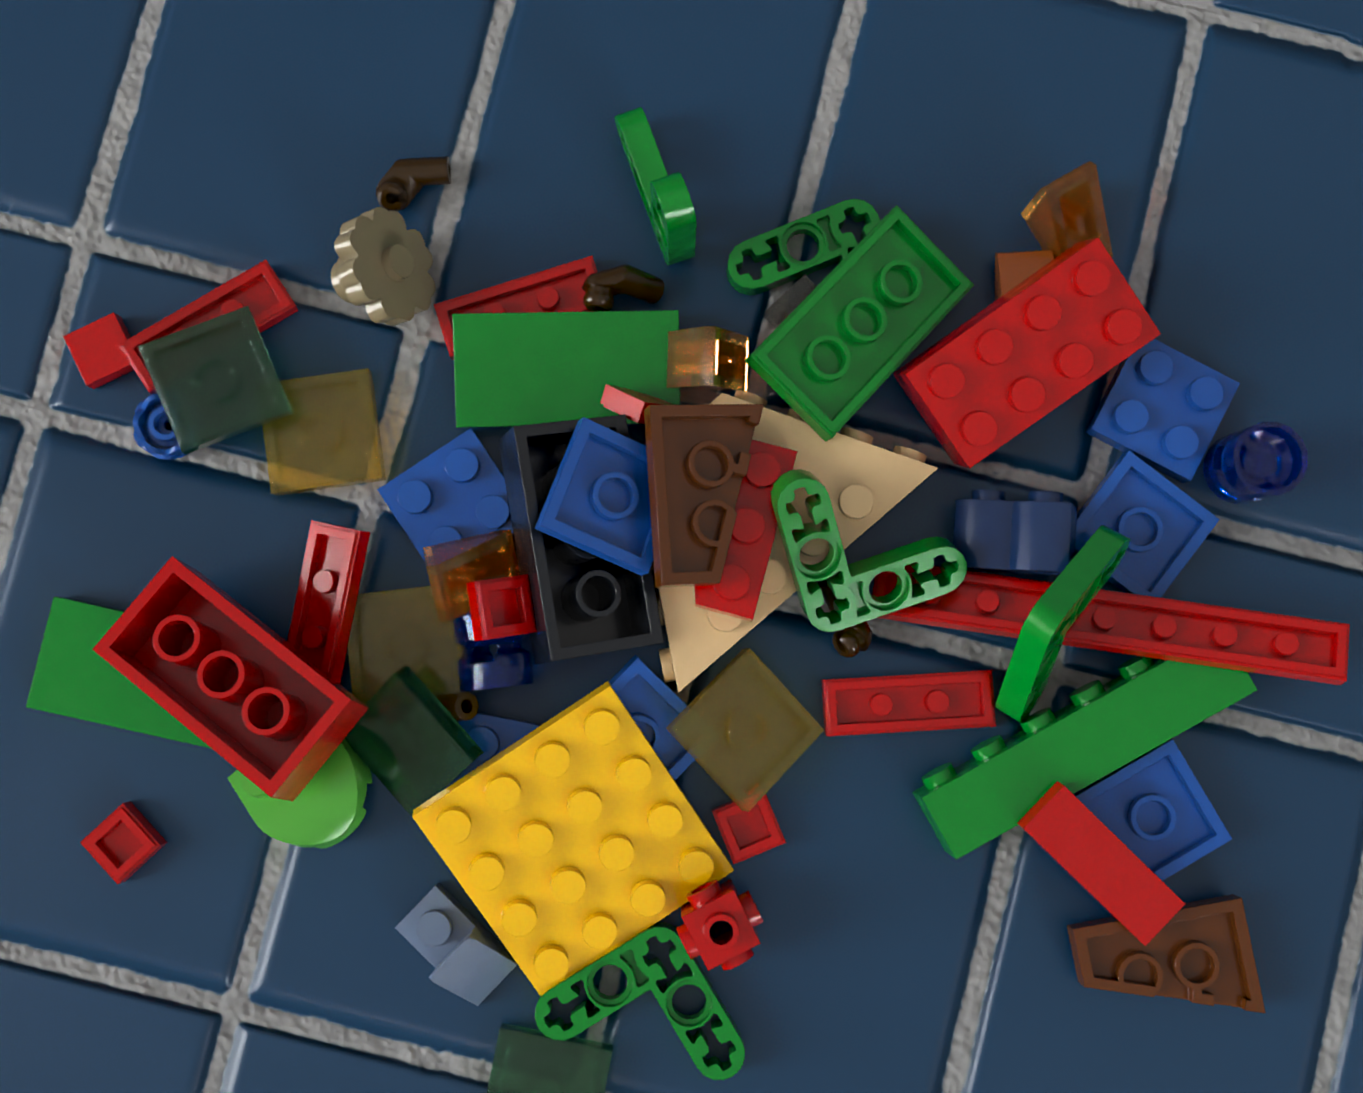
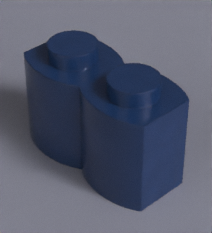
(1016, 535)

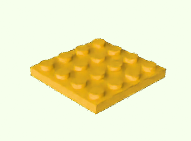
(572, 839)

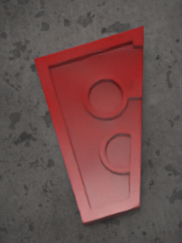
(751, 536)

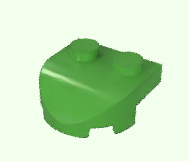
(322, 812)

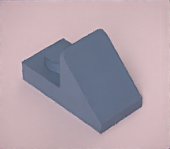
(457, 945)

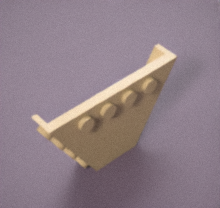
(862, 488)

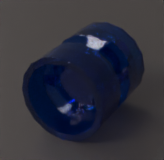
(1256, 463)
(477, 665)

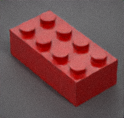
(1027, 353)
(231, 680)

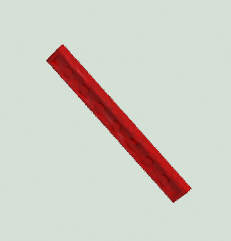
(1144, 627)

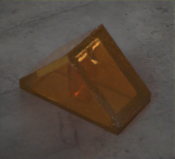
(1069, 211)
(707, 359)
(464, 561)

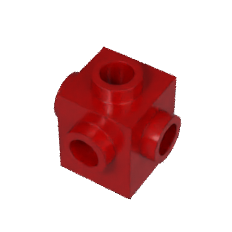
(713, 904)

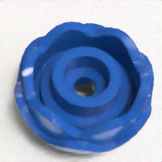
(151, 430)

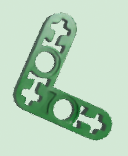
(662, 194)
(822, 226)
(852, 581)
(1053, 616)
(641, 977)

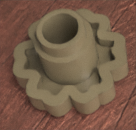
(383, 267)

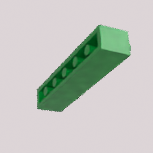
(1072, 746)

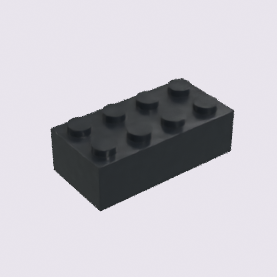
(577, 598)

